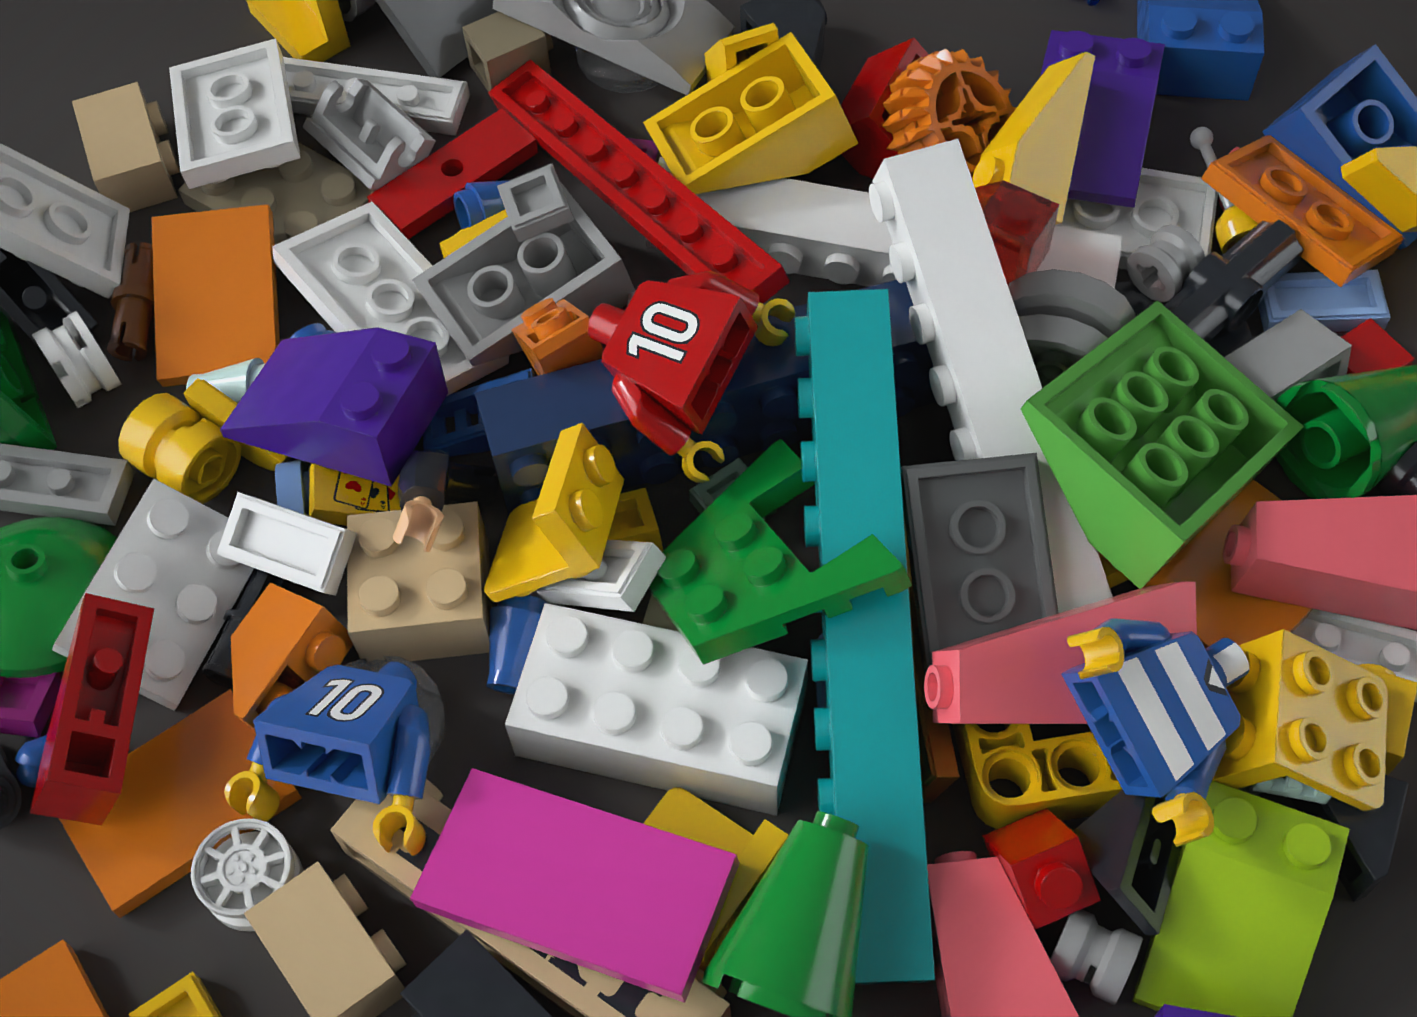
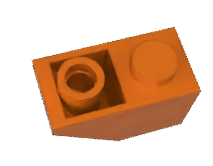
(556, 336)
(281, 648)

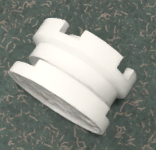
(77, 359)
(242, 869)

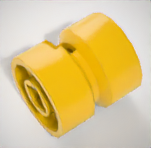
(179, 447)

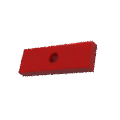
(477, 155)

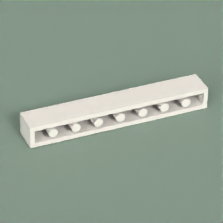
(838, 238)
(974, 336)

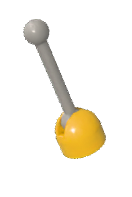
(1233, 222)

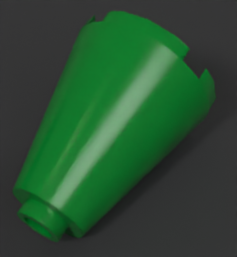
(1351, 430)
(801, 925)

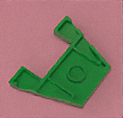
(738, 583)

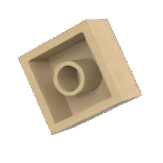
(415, 599)

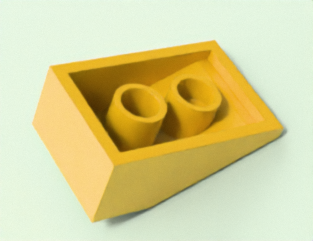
(753, 123)

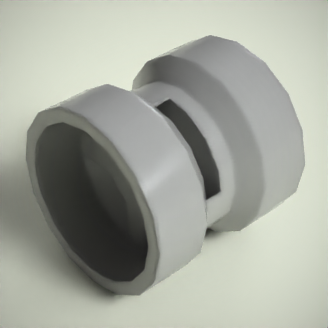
(1095, 955)

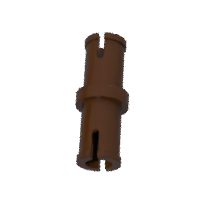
(133, 305)

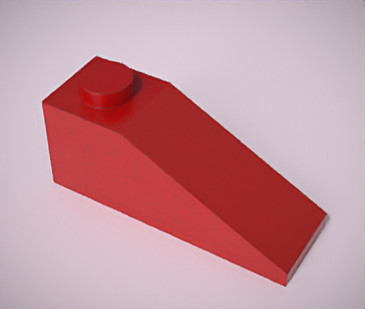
(94, 712)

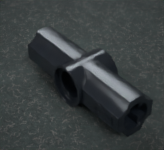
(1230, 286)

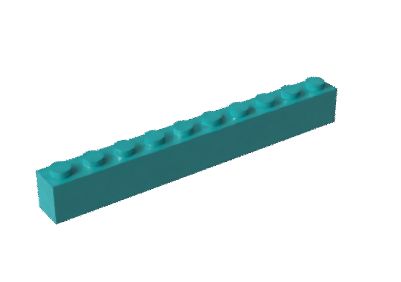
(867, 650)

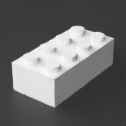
(649, 712)

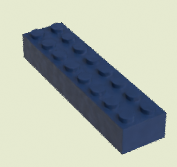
(753, 413)

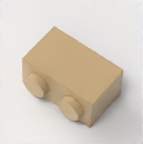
(125, 147)
(324, 948)

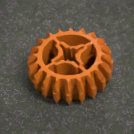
(944, 101)

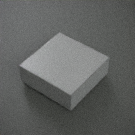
(535, 203)

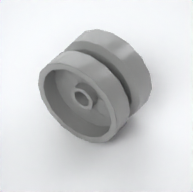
(1066, 317)

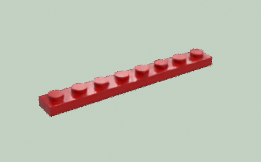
(634, 183)

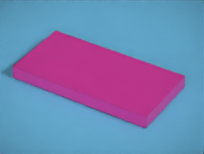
(577, 883)

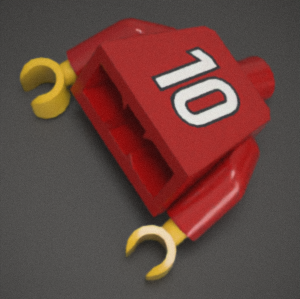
(679, 352)

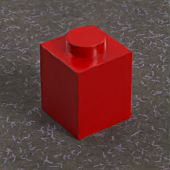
(1044, 866)

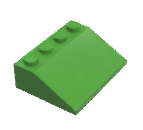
(1154, 439)

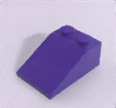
(1114, 115)
(343, 401)

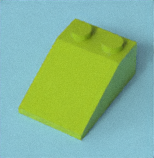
(1244, 910)

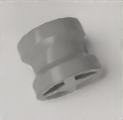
(1164, 263)

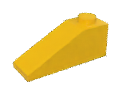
(1042, 134)

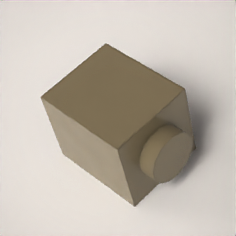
(502, 45)

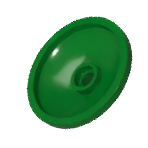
(42, 579)

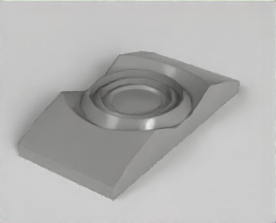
(646, 36)

